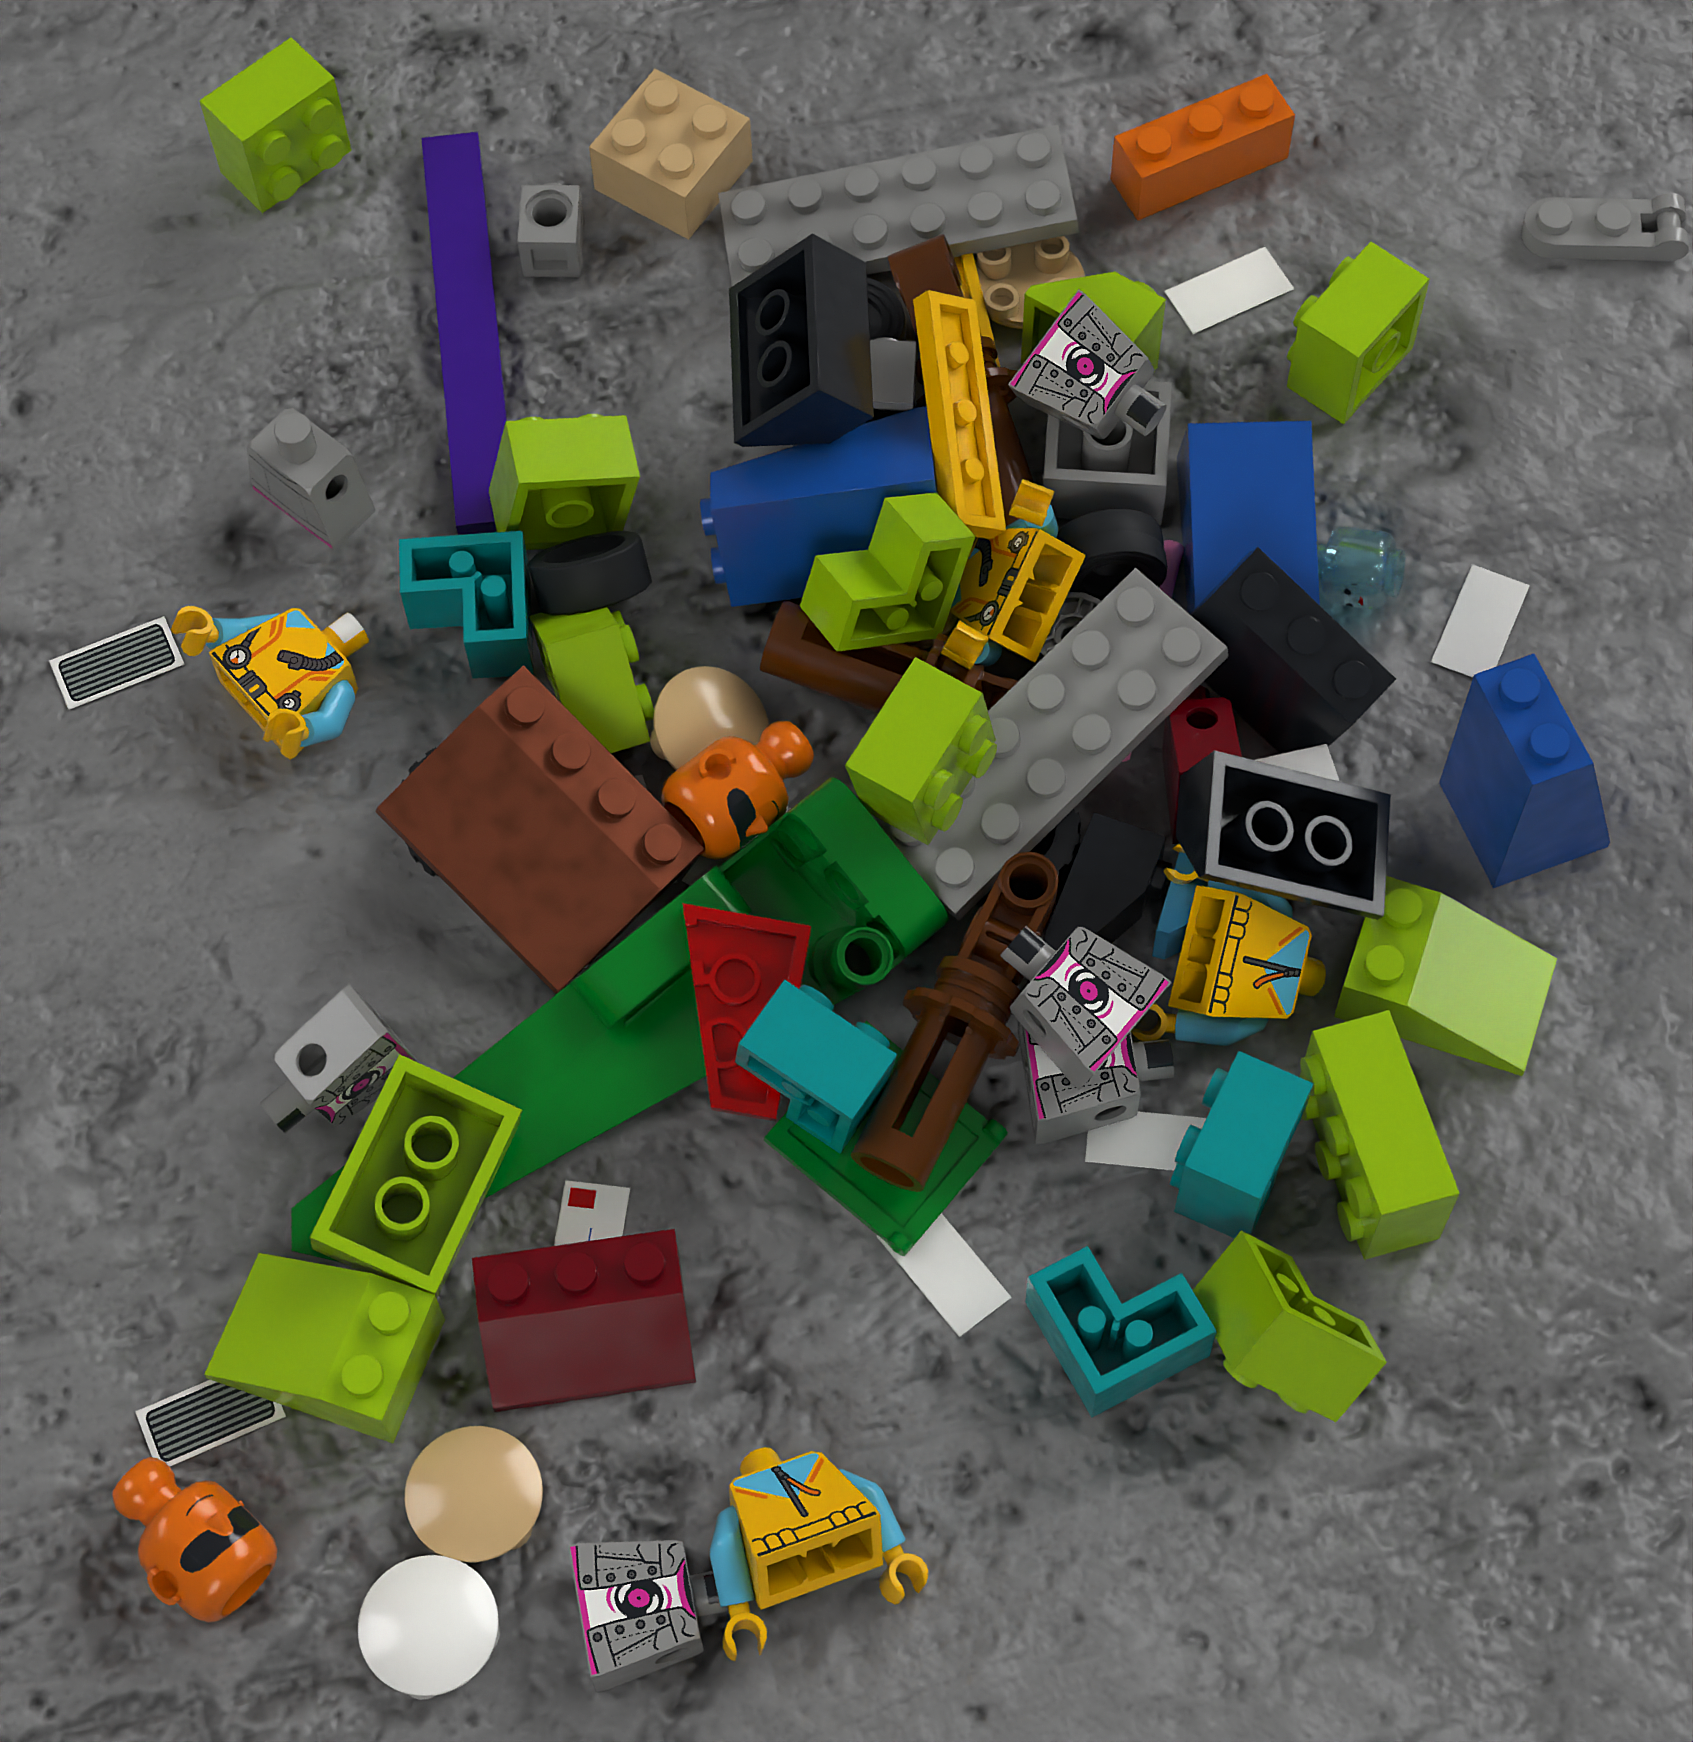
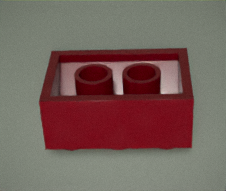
(583, 1320)

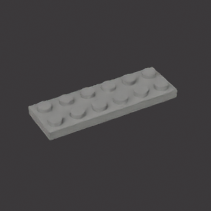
(972, 192)
(1066, 733)

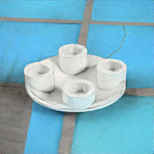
(428, 1626)

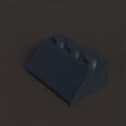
(801, 348)
(1287, 660)
(1285, 833)

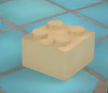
(671, 153)

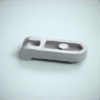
(1607, 228)

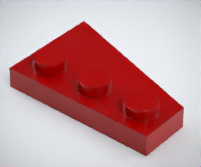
(735, 973)

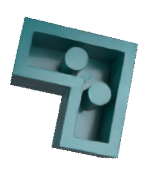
(475, 585)
(817, 1062)
(1236, 1156)
(1116, 1346)

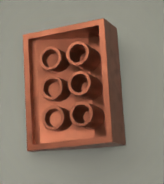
(539, 829)

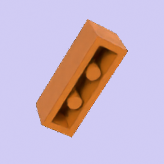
(1202, 146)

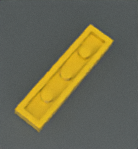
(959, 410)

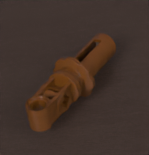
(933, 268)
(863, 675)
(965, 1009)

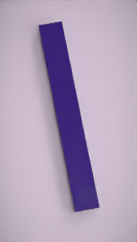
(465, 322)

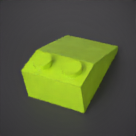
(1448, 978)
(329, 1343)

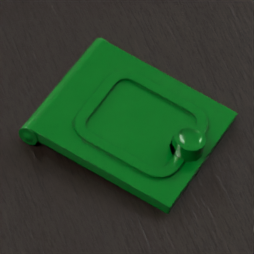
(890, 1211)

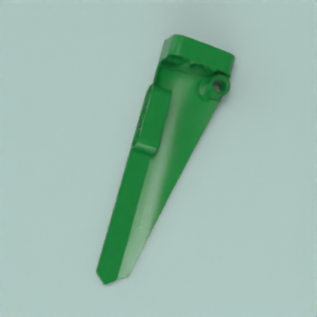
(631, 1020)

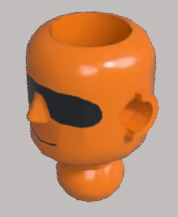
(736, 787)
(196, 1541)

